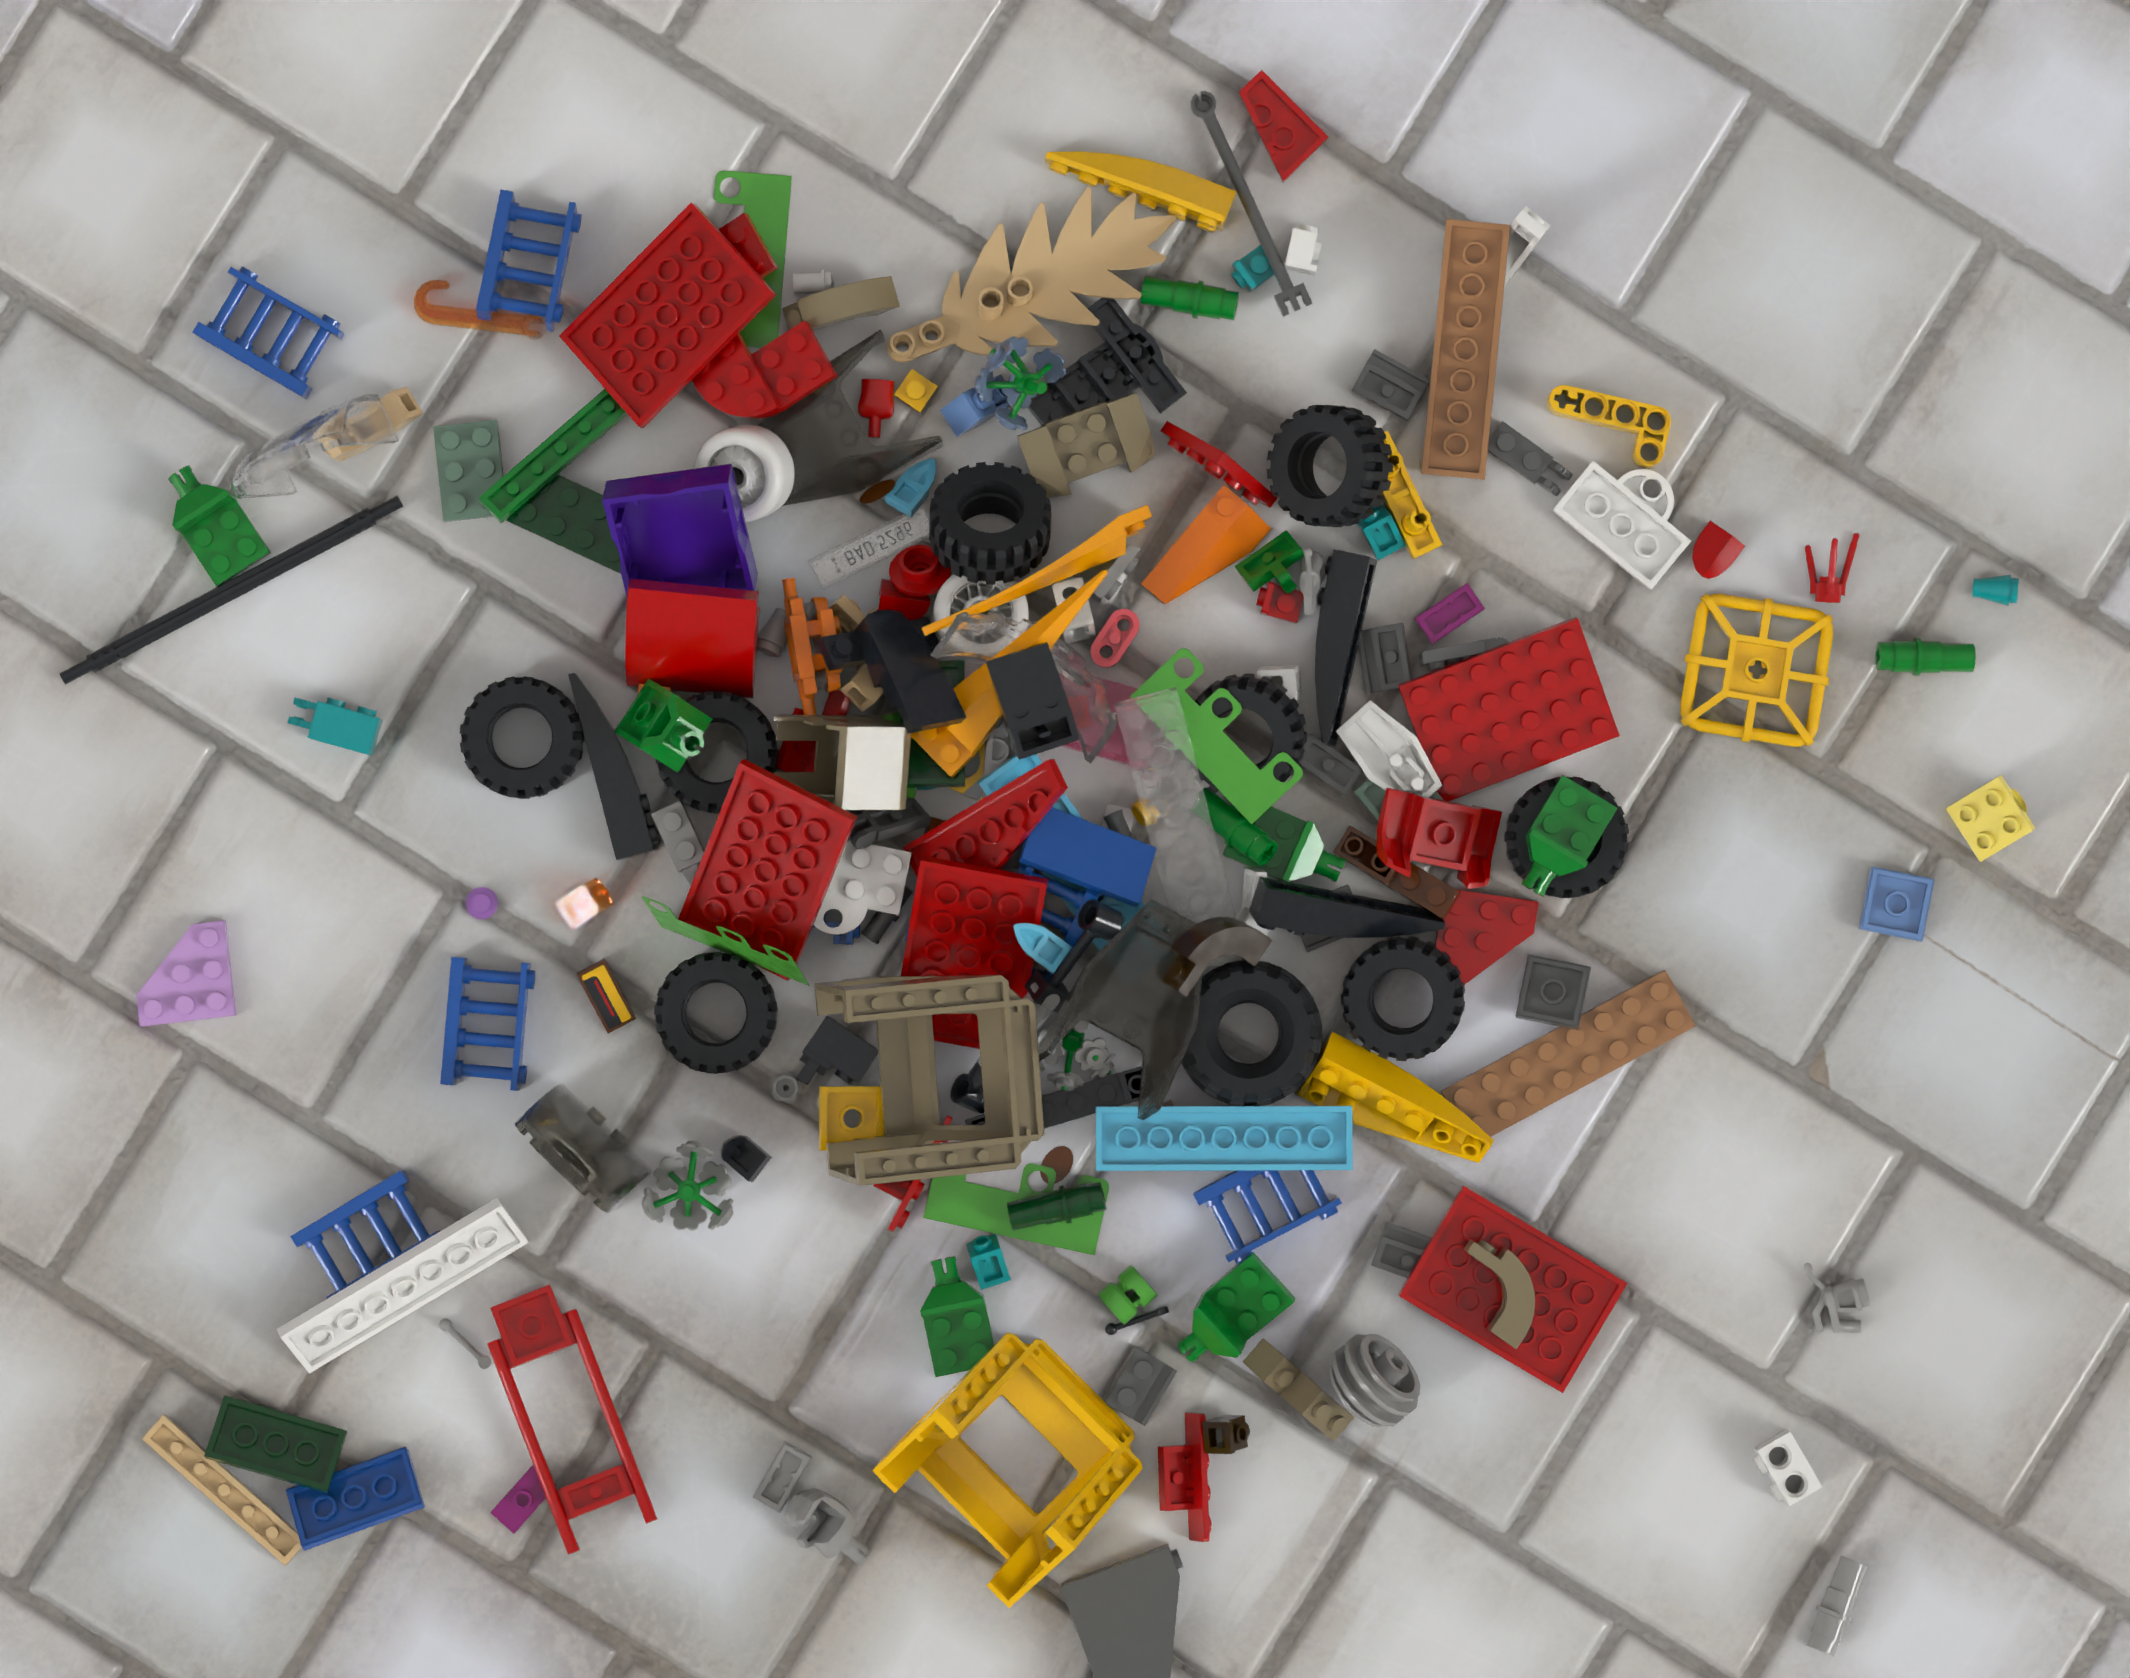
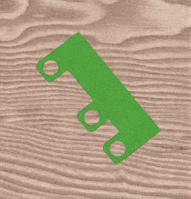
(767, 204)
(1215, 753)
(741, 949)
(986, 1210)

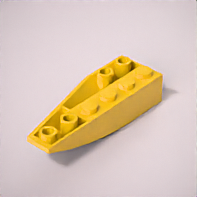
(1153, 183)
(1391, 1100)

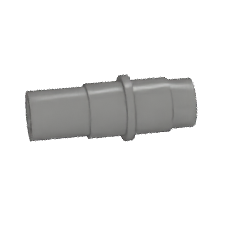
(1837, 1606)

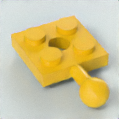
(836, 1101)

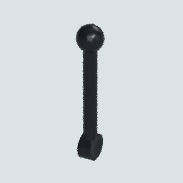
(1112, 1328)

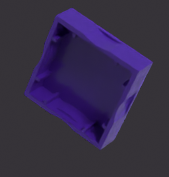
(681, 528)

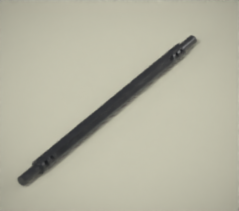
(231, 589)

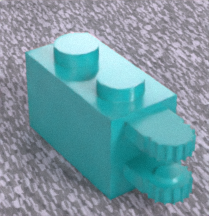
(340, 726)

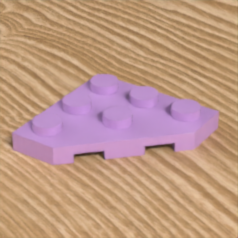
(191, 980)

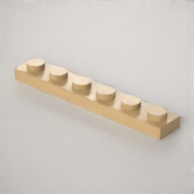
(224, 1489)

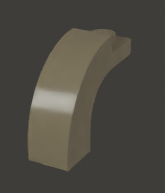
(843, 303)
(1518, 1298)

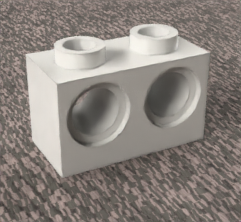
(1792, 1464)

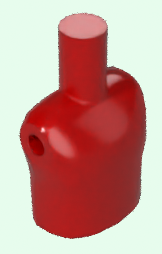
(876, 403)

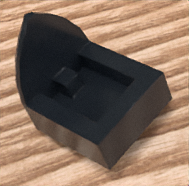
(744, 1156)

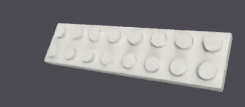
(402, 1285)

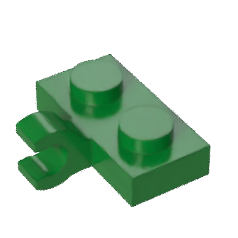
(1271, 563)

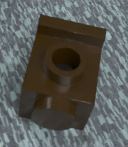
(1234, 1434)

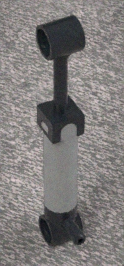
(1045, 992)

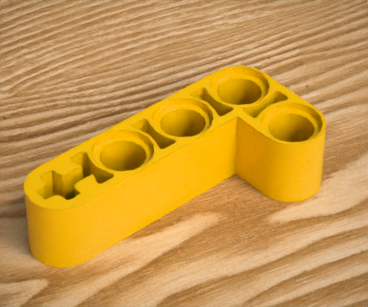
(1608, 419)

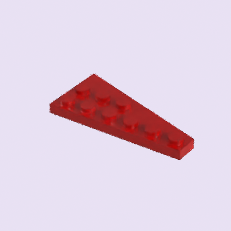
(995, 825)

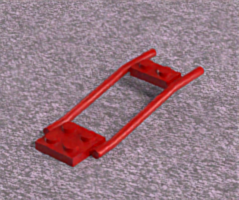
(530, 1330)

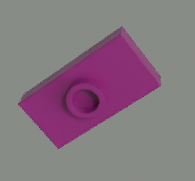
(1449, 613)
(520, 1501)

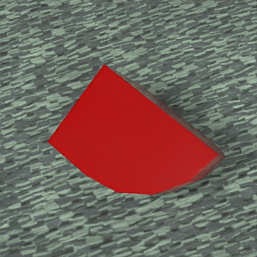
(1715, 551)
(910, 606)

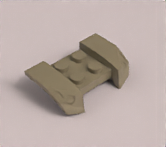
(1088, 443)

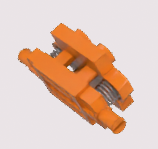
(798, 632)

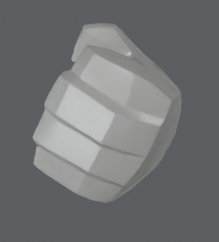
(829, 1527)

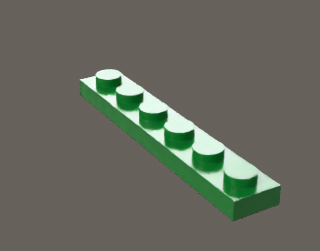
(552, 456)

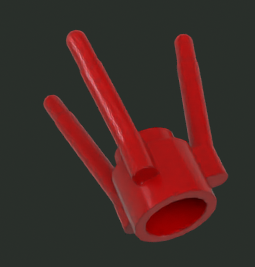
(1830, 588)

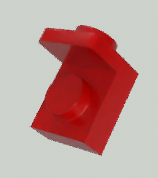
(1278, 604)

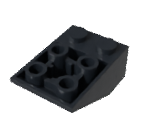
(1032, 701)

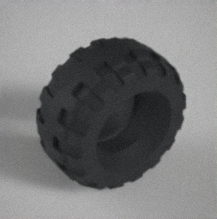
(1297, 1041)

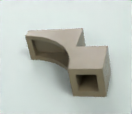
(1298, 1389)

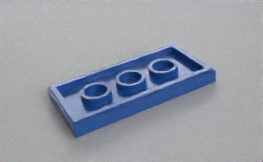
(1089, 856)
(356, 1499)

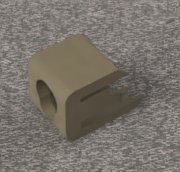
(857, 759)

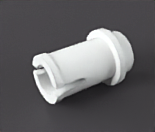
(812, 281)

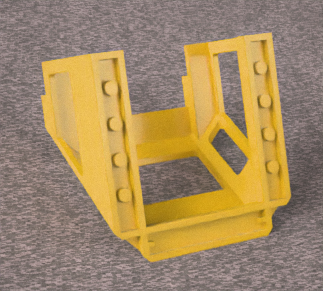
(1066, 1414)

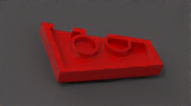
(1281, 124)

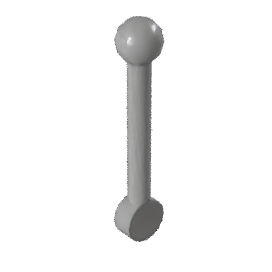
(483, 1361)

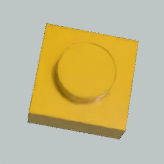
(916, 391)

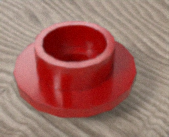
(917, 571)

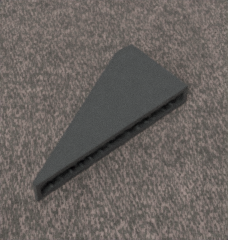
(1128, 1614)

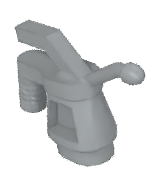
(1312, 575)
(1843, 1297)

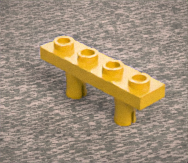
(1407, 508)

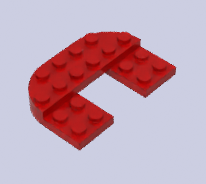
(775, 374)

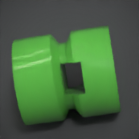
(1118, 1302)

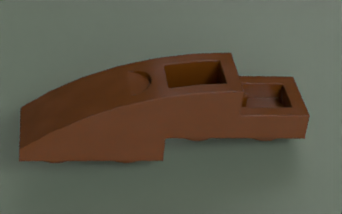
(1419, 888)

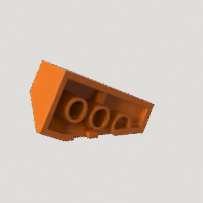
(1213, 541)

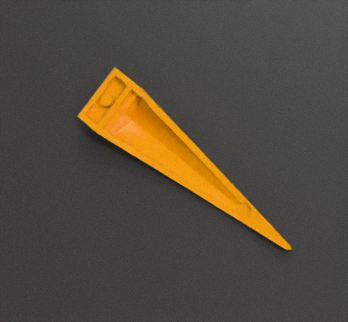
(1098, 549)
(958, 743)

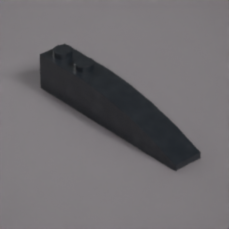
(1338, 634)
(617, 786)
(1335, 913)

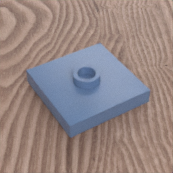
(1896, 904)

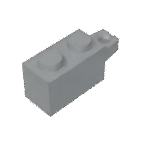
(680, 838)

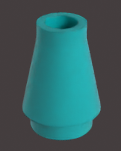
(1996, 589)

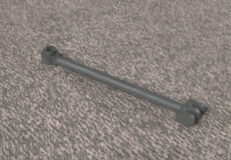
(1289, 291)

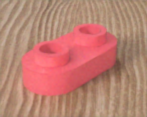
(1114, 638)

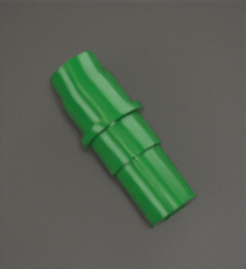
(1190, 298)
(1924, 656)
(1238, 831)

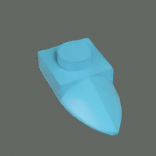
(912, 487)
(1041, 945)

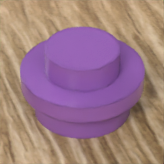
(481, 903)

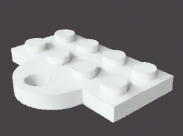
(1625, 521)
(864, 881)

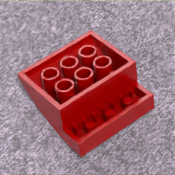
(691, 637)

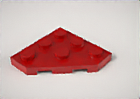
(1218, 464)
(1484, 930)

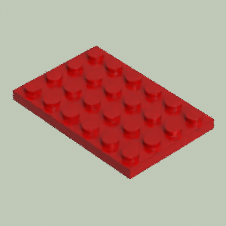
(667, 315)
(1509, 709)
(767, 863)
(966, 928)
(1465, 1294)

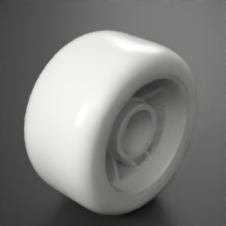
(761, 458)
(960, 594)

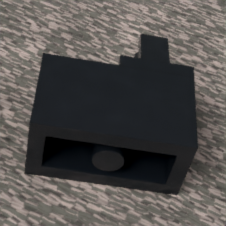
(839, 1048)

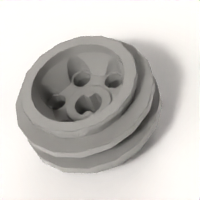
(1374, 1380)

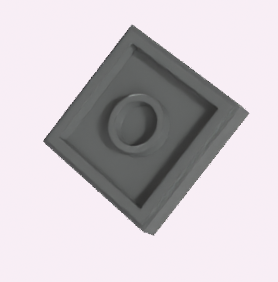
(1553, 992)

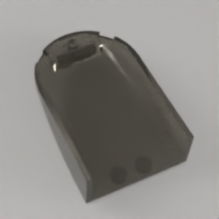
(584, 1148)

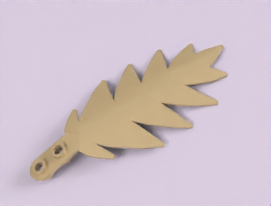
(1041, 283)

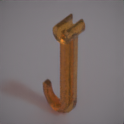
(468, 317)

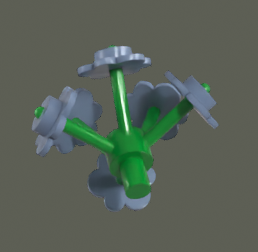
(1022, 383)

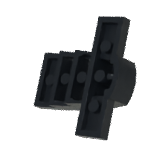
(1111, 370)
(900, 664)

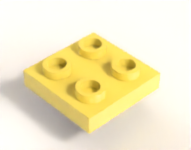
(1991, 817)

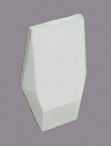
(1388, 752)

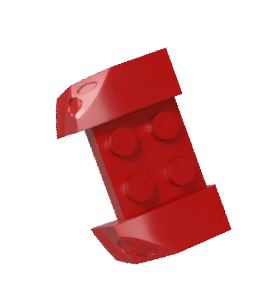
(1437, 835)

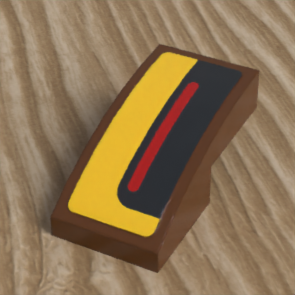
(606, 995)

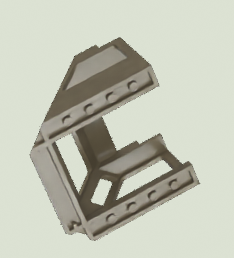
(909, 1079)

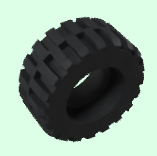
(1365, 469)
(990, 491)
(1274, 707)
(478, 731)
(759, 741)
(1602, 863)
(672, 1006)
(1372, 1029)

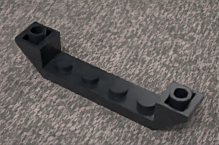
(1082, 1101)

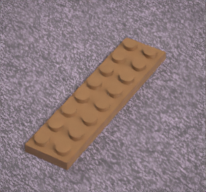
(1465, 349)
(1571, 1057)

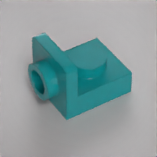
(1252, 269)
(1381, 533)
(988, 1261)

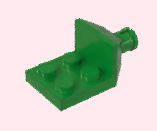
(215, 528)
(664, 725)
(1565, 833)
(1298, 849)
(1235, 1309)
(955, 1321)

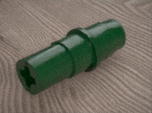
(1057, 1206)

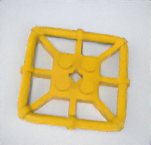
(1739, 682)

